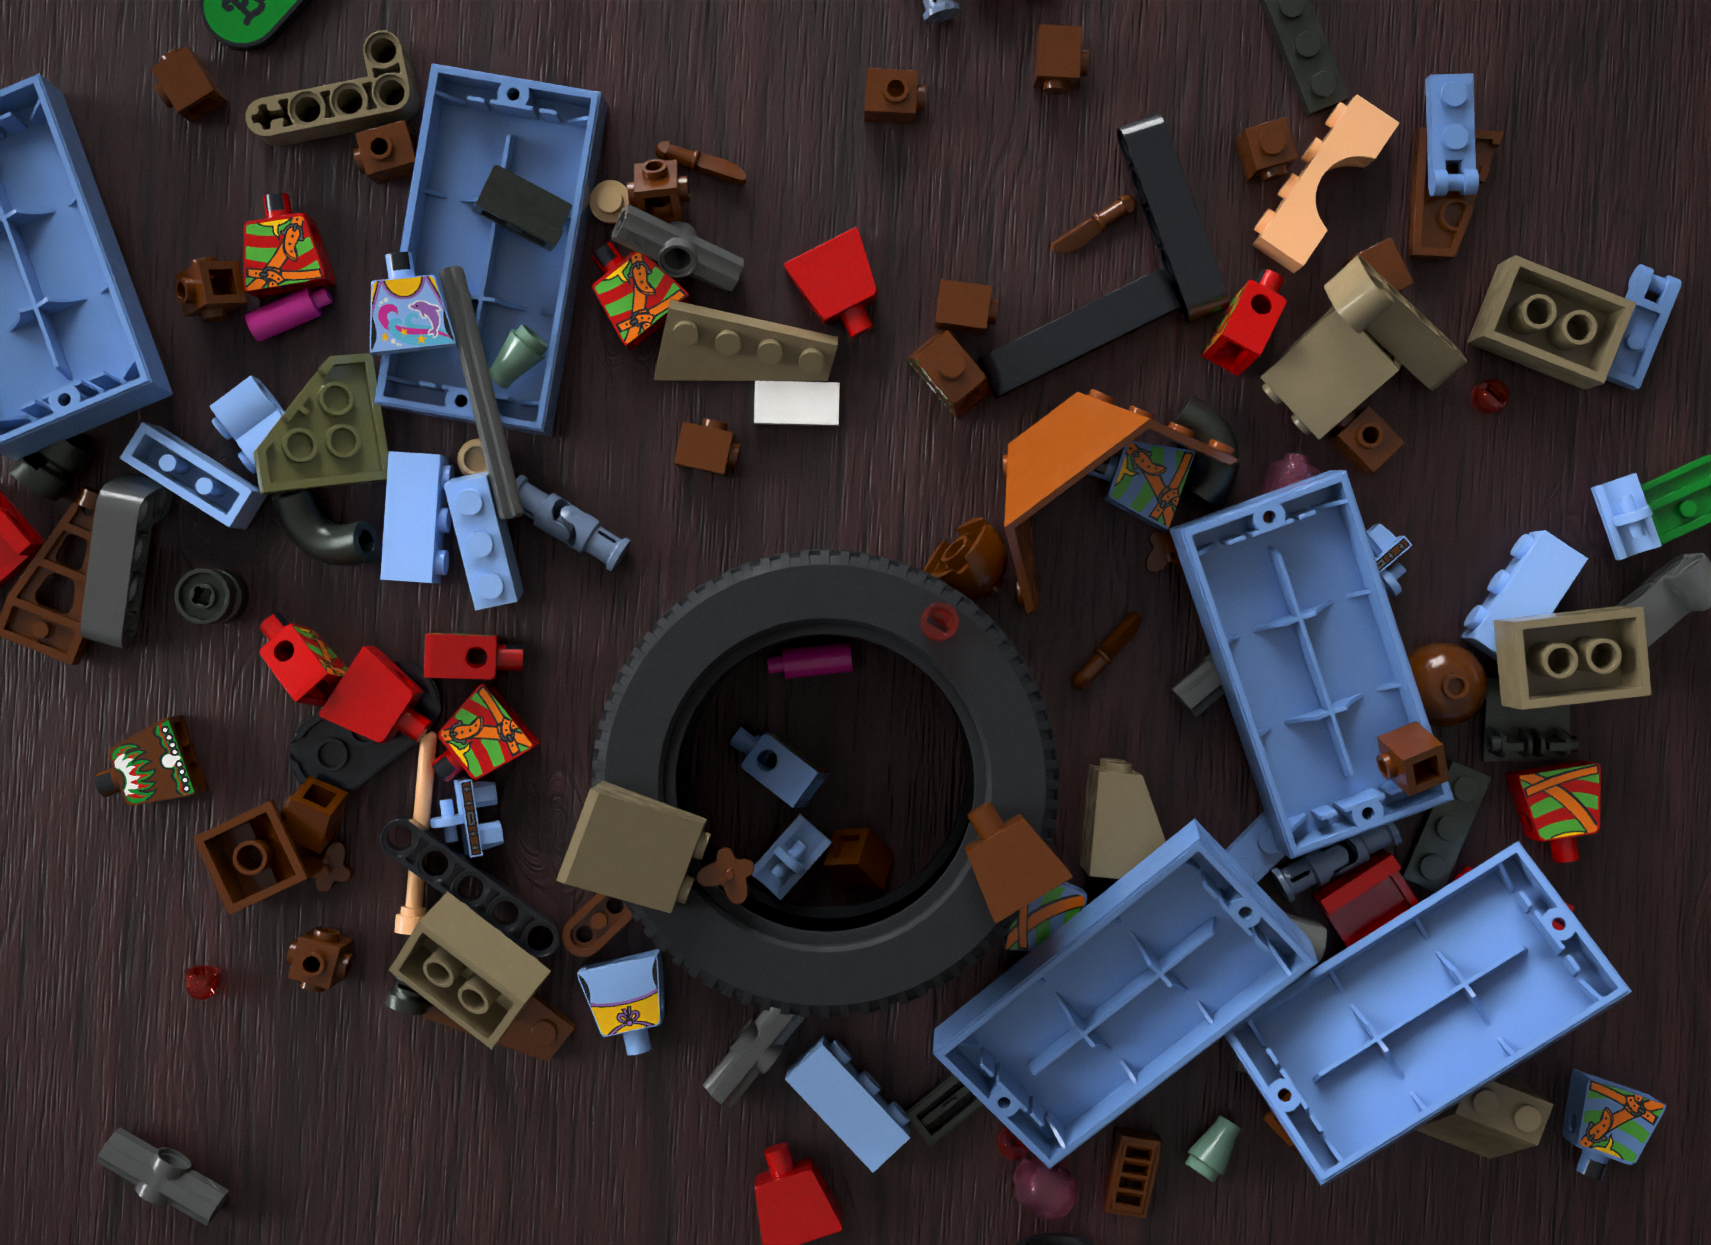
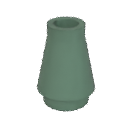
(518, 355)
(1213, 1149)

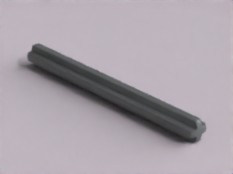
(481, 392)

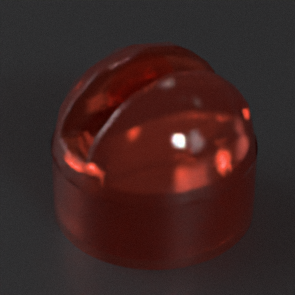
(1484, 401)
(942, 614)
(202, 981)
(1013, 1153)

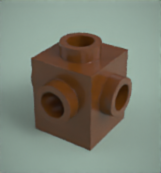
(659, 189)
(210, 289)
(330, 950)

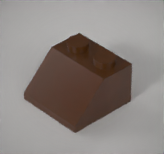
(250, 857)

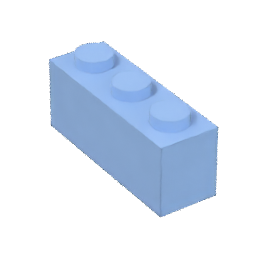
(193, 476)
(416, 518)
(483, 542)
(1527, 587)
(849, 1102)

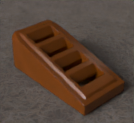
(1138, 1140)

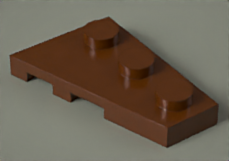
(1441, 221)
(536, 1032)

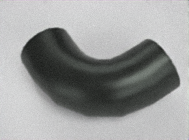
(1210, 480)
(321, 537)

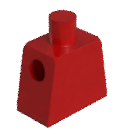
(836, 281)
(376, 700)
(794, 1200)

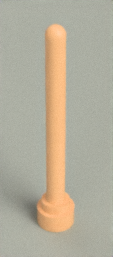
(413, 910)

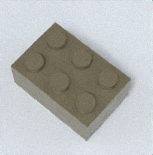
(1551, 322)
(1572, 657)
(469, 970)

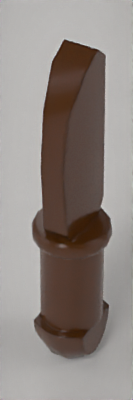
(703, 163)
(1093, 226)
(1109, 649)

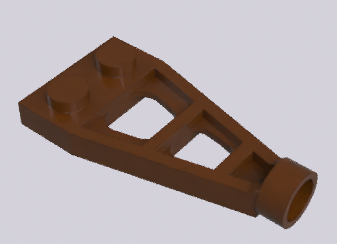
(36, 625)

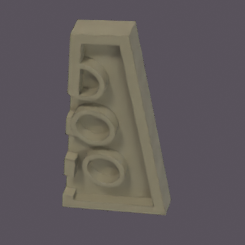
(733, 347)

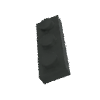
(1306, 54)
(1445, 829)

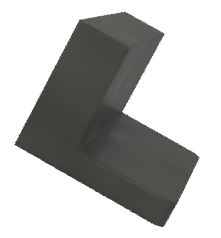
(522, 208)

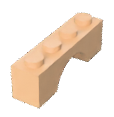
(1354, 140)

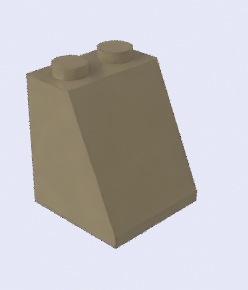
(1328, 373)
(1118, 820)
(634, 848)
(1494, 1120)

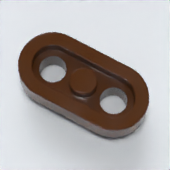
(600, 919)

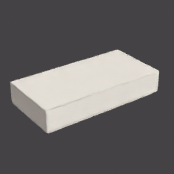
(796, 403)

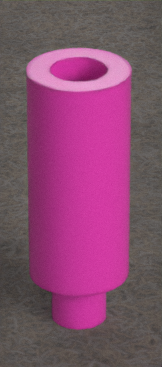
(287, 312)
(812, 660)

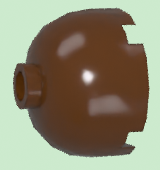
(972, 561)
(1448, 682)

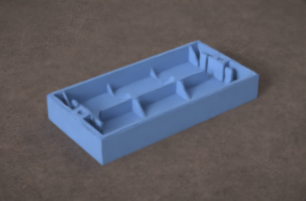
(544, 137)
(68, 308)
(1306, 657)
(1123, 995)
(1424, 1013)

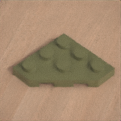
(328, 432)

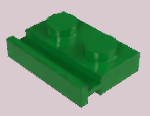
(1680, 499)

